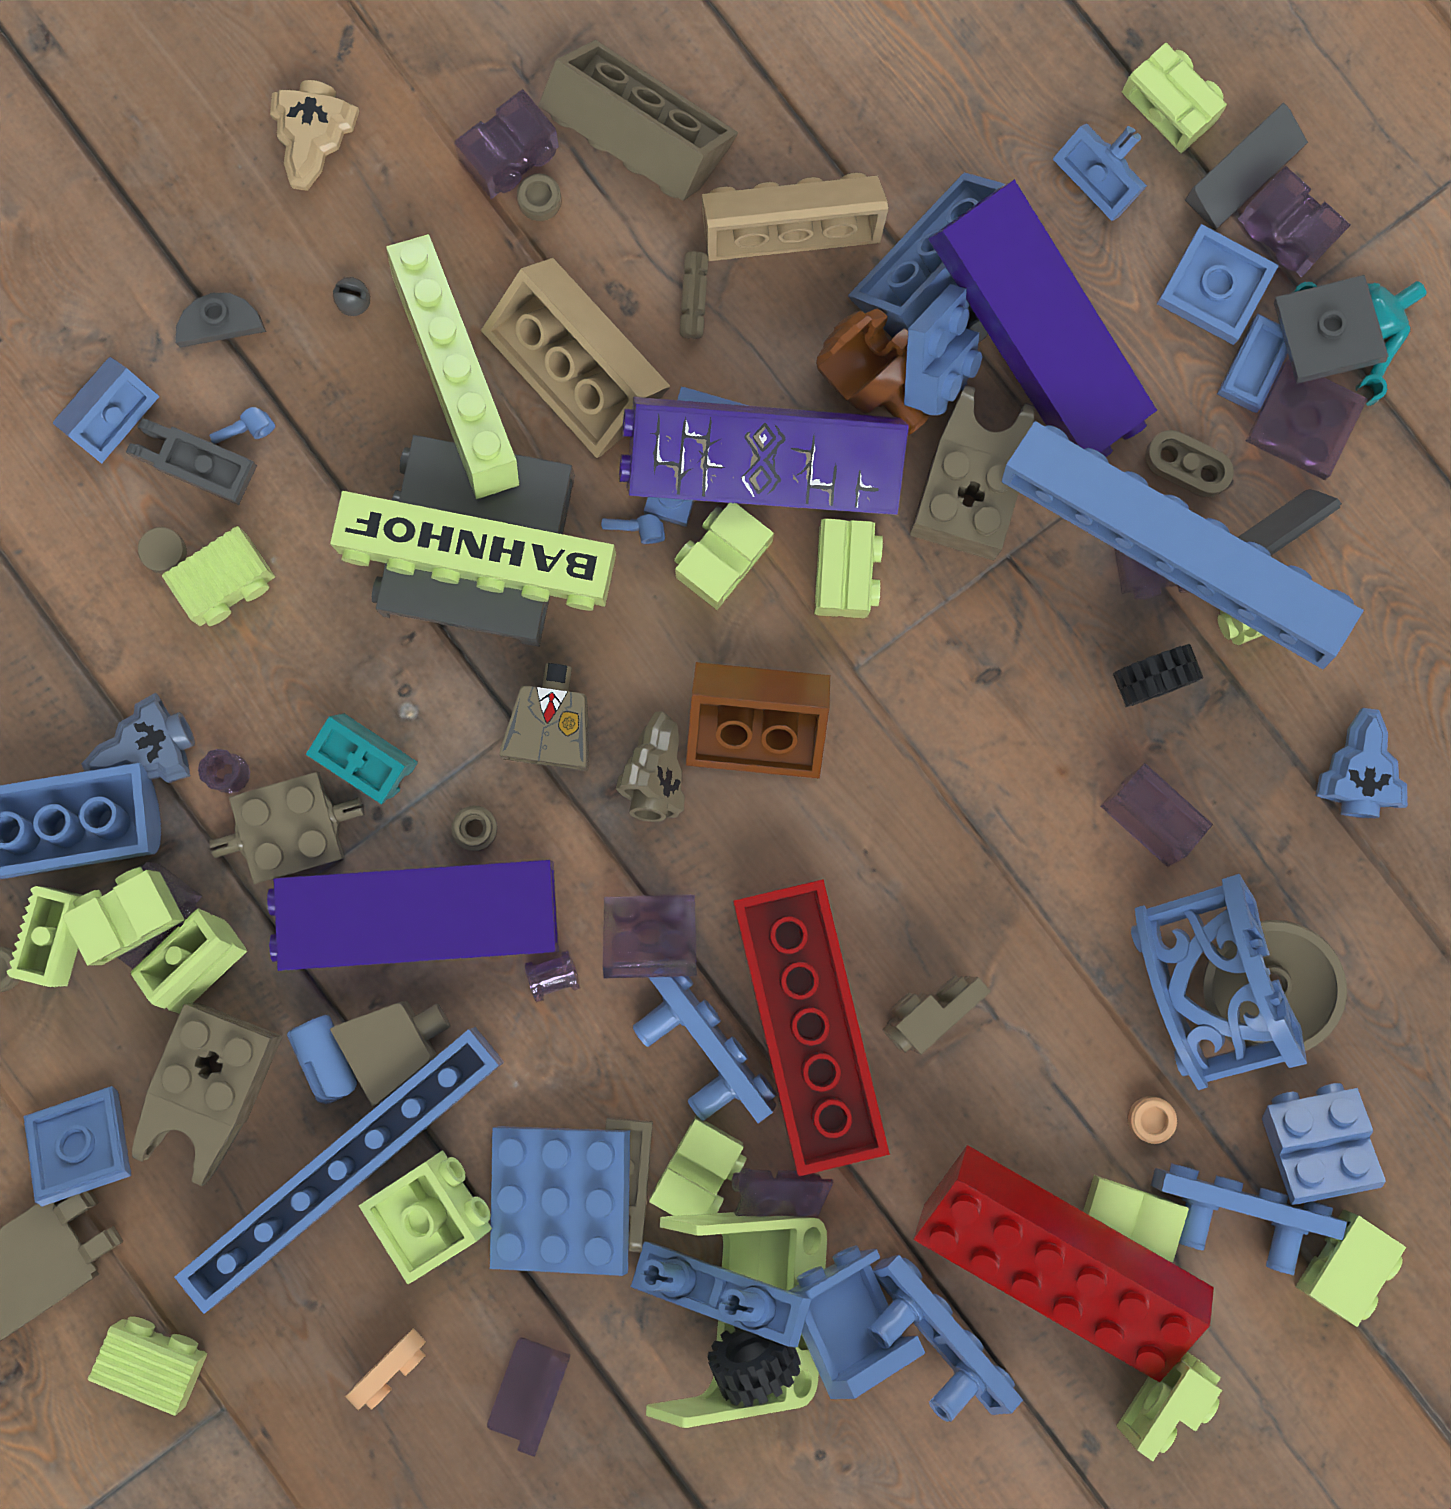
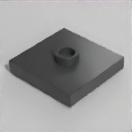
(1330, 329)

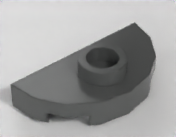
(217, 318)

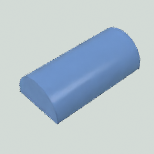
(77, 820)

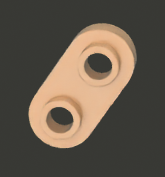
(374, 1385)

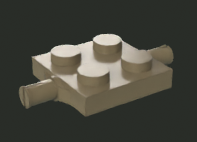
(286, 827)

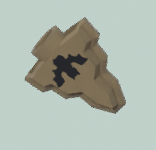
(653, 772)

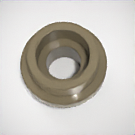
(461, 822)

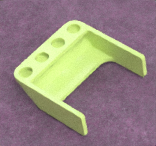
(769, 1251)

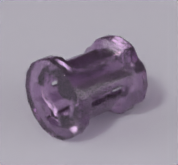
(231, 782)
(552, 976)

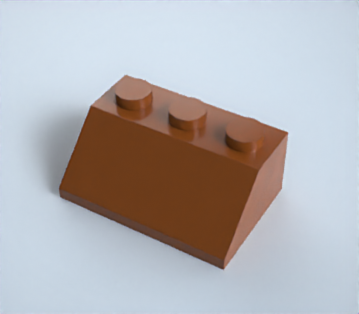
(758, 720)

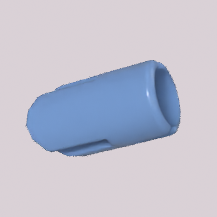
(322, 1060)

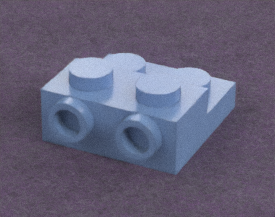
(940, 353)
(1323, 1144)

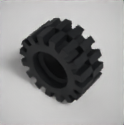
(1158, 675)
(751, 1366)

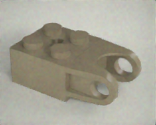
(972, 464)
(193, 1097)

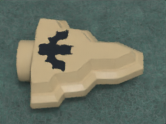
(310, 128)

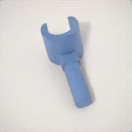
(252, 419)
(648, 525)

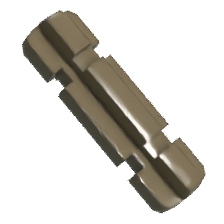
(694, 295)

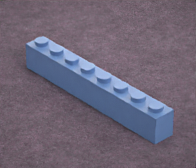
(1182, 545)
(338, 1170)

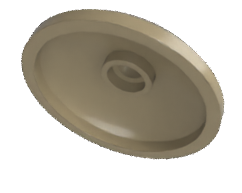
(1308, 975)

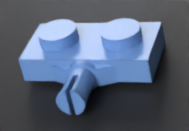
(1102, 169)

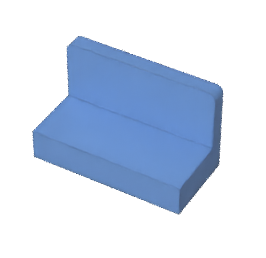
(105, 409)

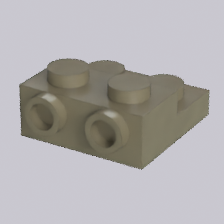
(923, 1020)

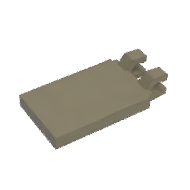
(46, 1260)

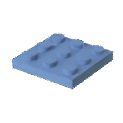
(560, 1200)

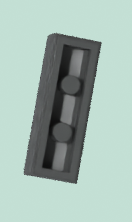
(1247, 167)
(1292, 520)

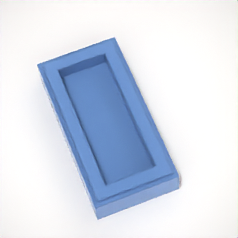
(1255, 365)

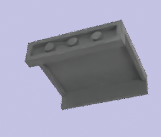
(439, 481)

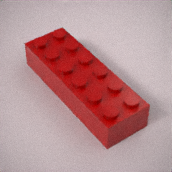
(810, 1028)
(1065, 1264)

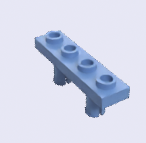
(726, 1054)
(1288, 1219)
(721, 1294)
(958, 1347)

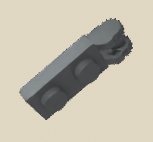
(196, 461)

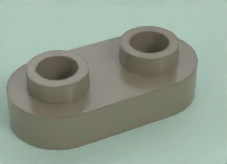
(1189, 460)

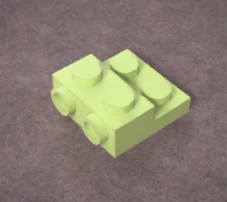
(427, 1216)
(1183, 1395)

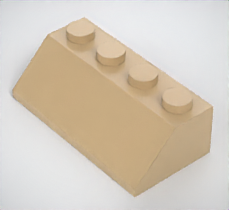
(793, 216)
(571, 353)

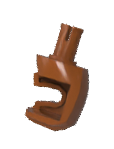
(869, 366)

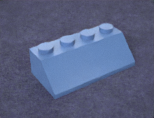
(912, 271)

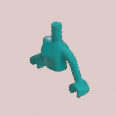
(1392, 322)

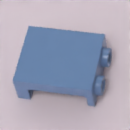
(835, 1328)

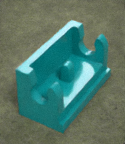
(361, 757)

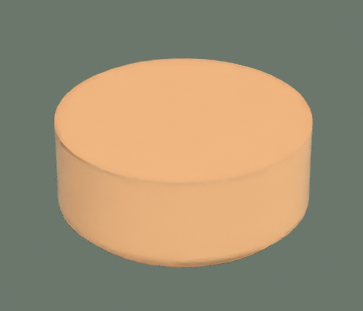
(1152, 1119)

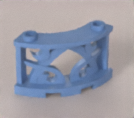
(1238, 924)

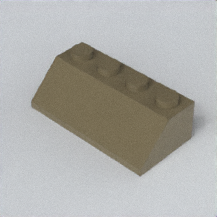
(636, 119)

